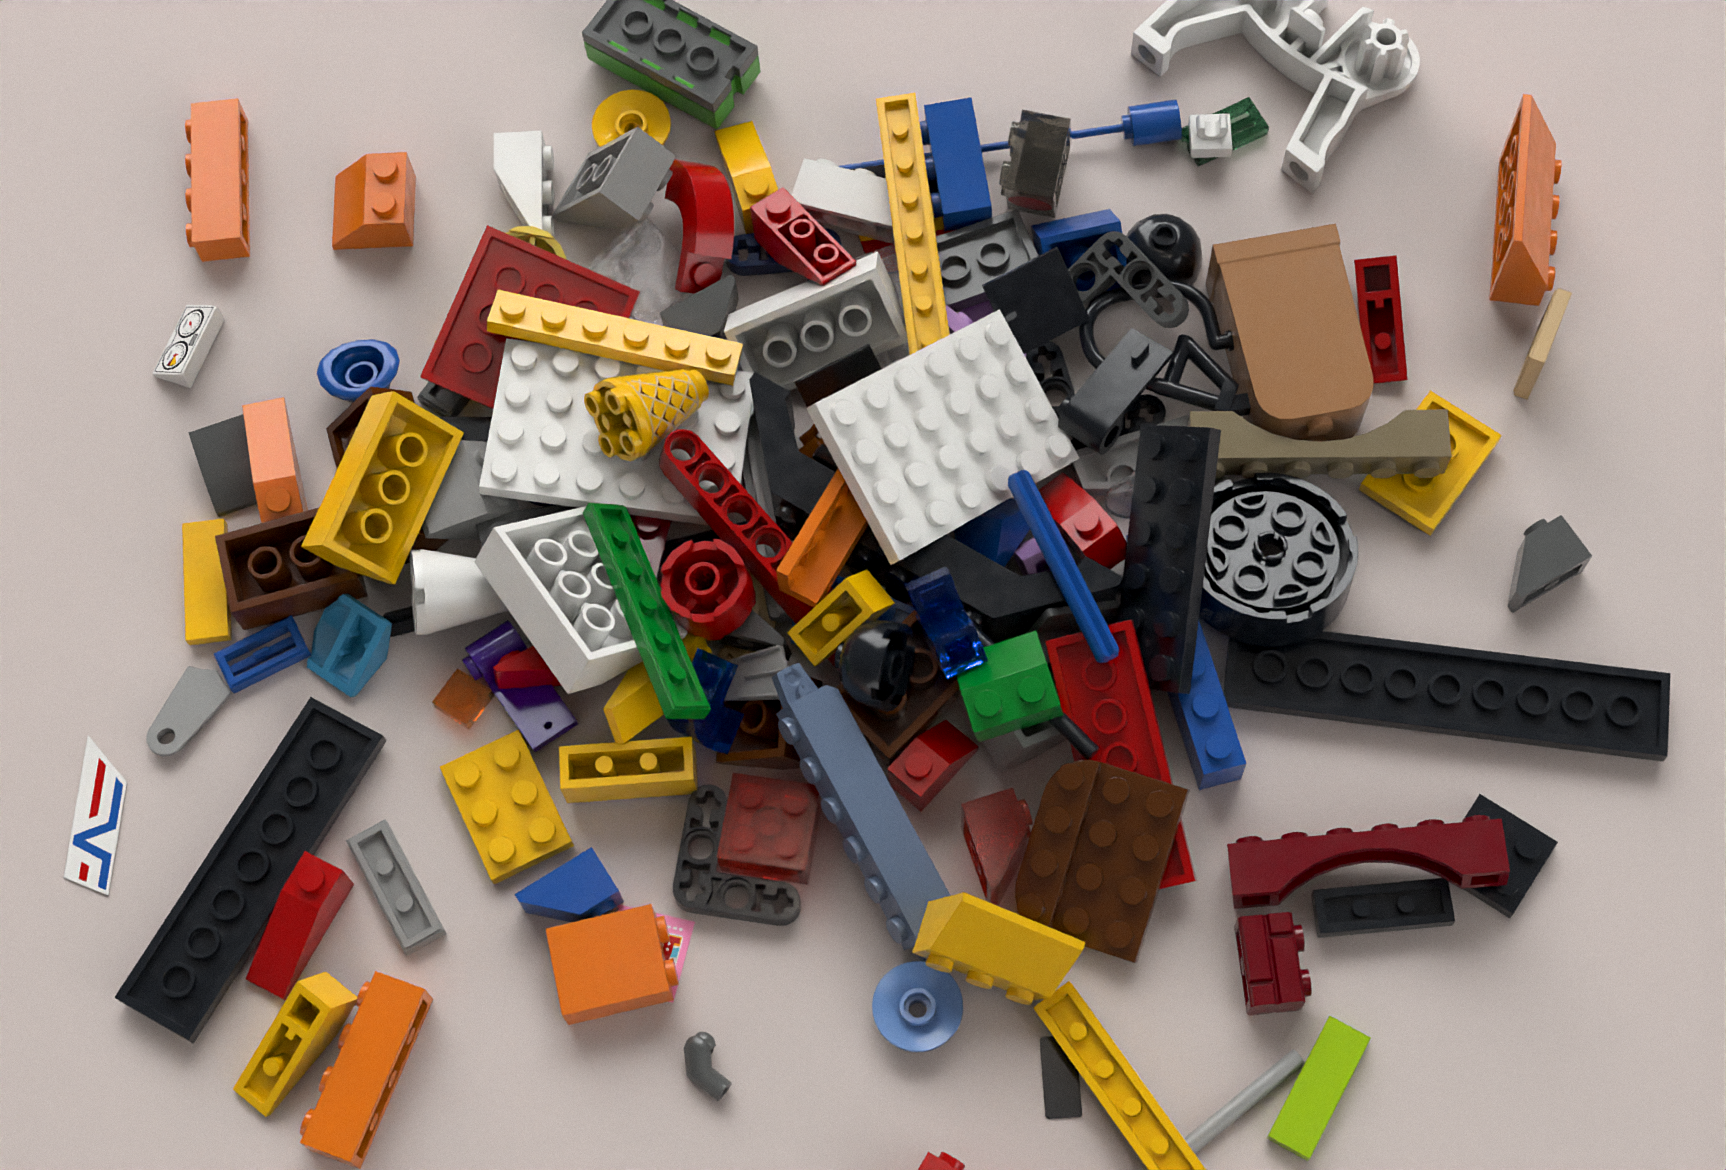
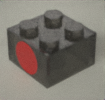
(1037, 164)

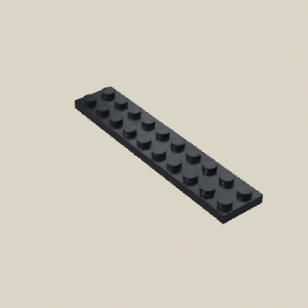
(1455, 692)

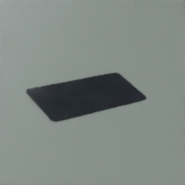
(1060, 1081)

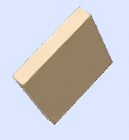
(1541, 343)

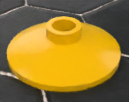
(631, 110)

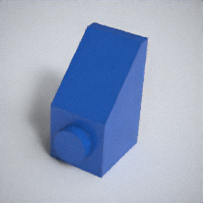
(573, 891)

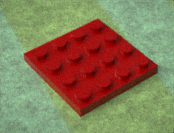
(469, 357)

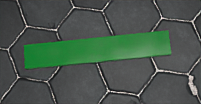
(646, 612)

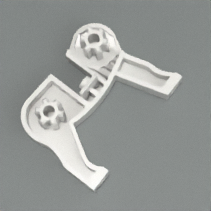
(1347, 74)

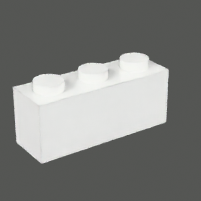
(845, 199)

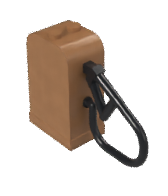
(1286, 334)

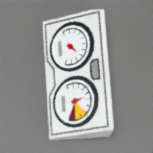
(189, 344)

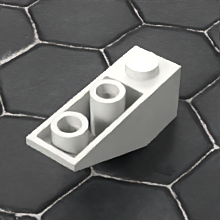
(521, 172)

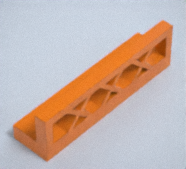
(822, 544)

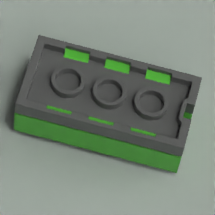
(673, 55)

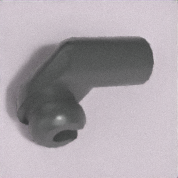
(699, 1065)

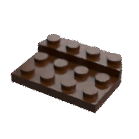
(1099, 854)

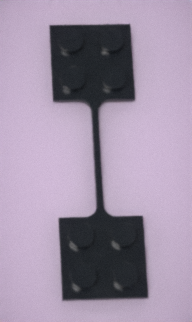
(1034, 299)

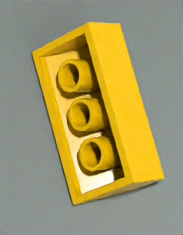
(383, 488)

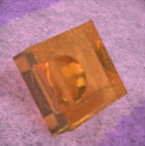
(463, 698)

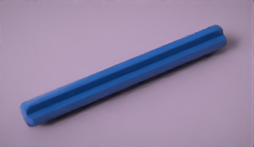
(1063, 566)

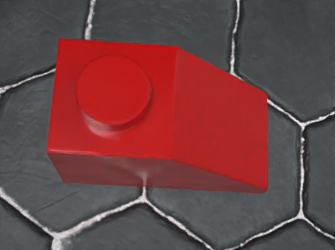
(930, 763)

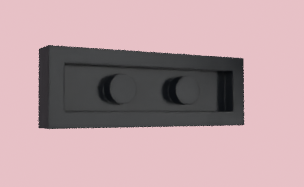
(1382, 907)

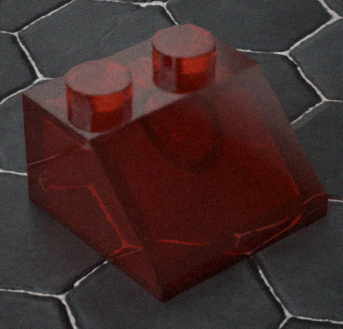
(996, 839)

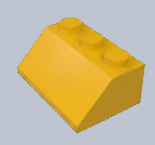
(995, 947)

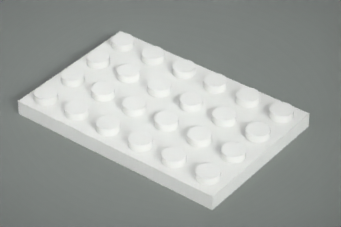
(942, 435)
(548, 444)

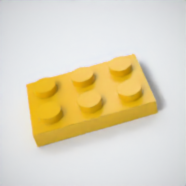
(1428, 500)
(506, 806)

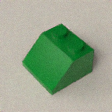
(1010, 688)

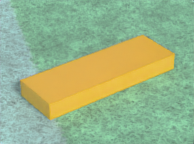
(204, 586)

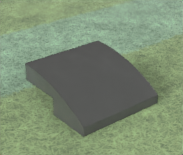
(225, 464)

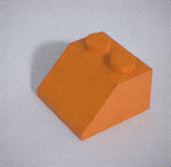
(375, 203)

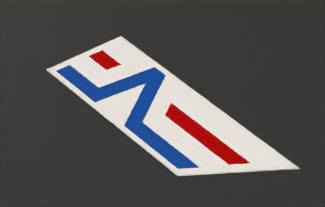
(95, 822)

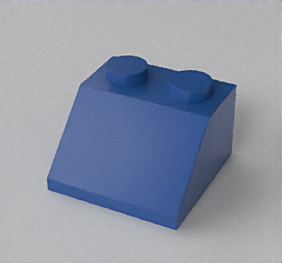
(1075, 237)

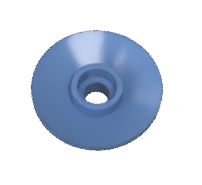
(913, 984)

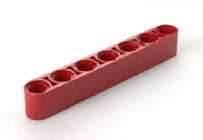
(730, 499)

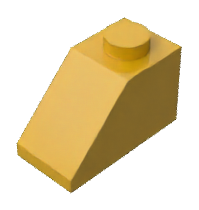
(832, 620)

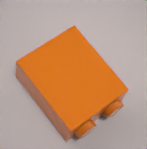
(611, 964)

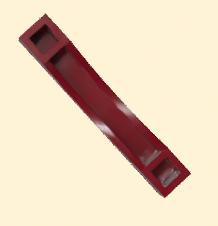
(1461, 852)

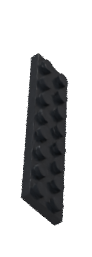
(241, 878)

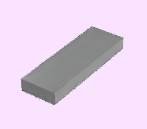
(396, 887)

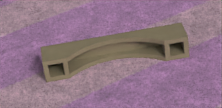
(1408, 444)

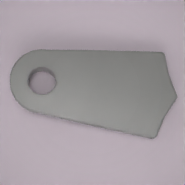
(755, 674)
(187, 709)

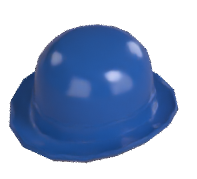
(356, 366)

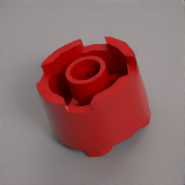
(720, 607)

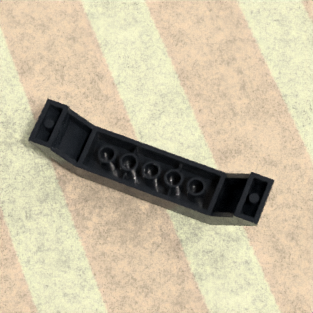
(990, 594)

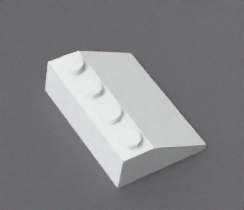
(561, 597)

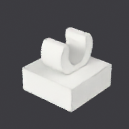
(1210, 135)

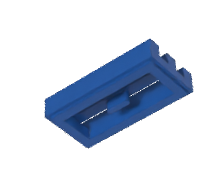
(269, 667)

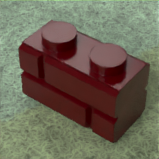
(1271, 963)

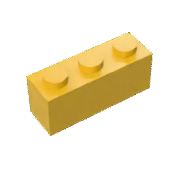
(628, 770)

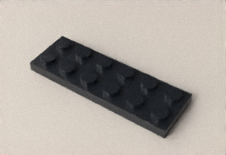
(1169, 548)

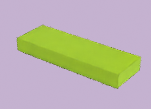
(1318, 1088)

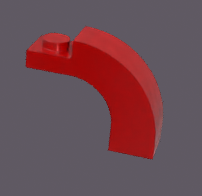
(707, 223)

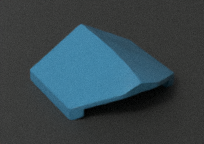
(349, 644)

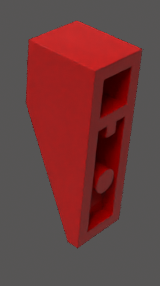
(1381, 317)
(1083, 522)
(298, 924)

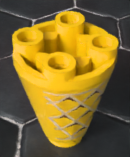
(643, 409)

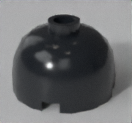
(1170, 246)
(876, 663)

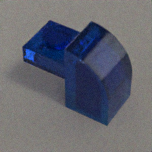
(945, 623)
(722, 722)

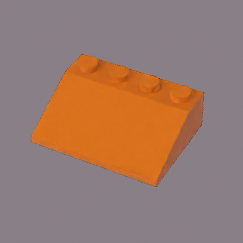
(1525, 210)

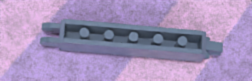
(859, 802)

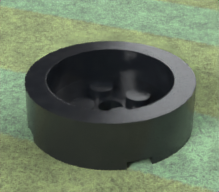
(1286, 593)

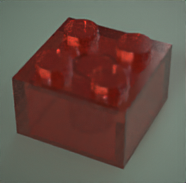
(769, 828)

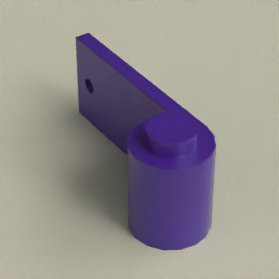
(535, 709)

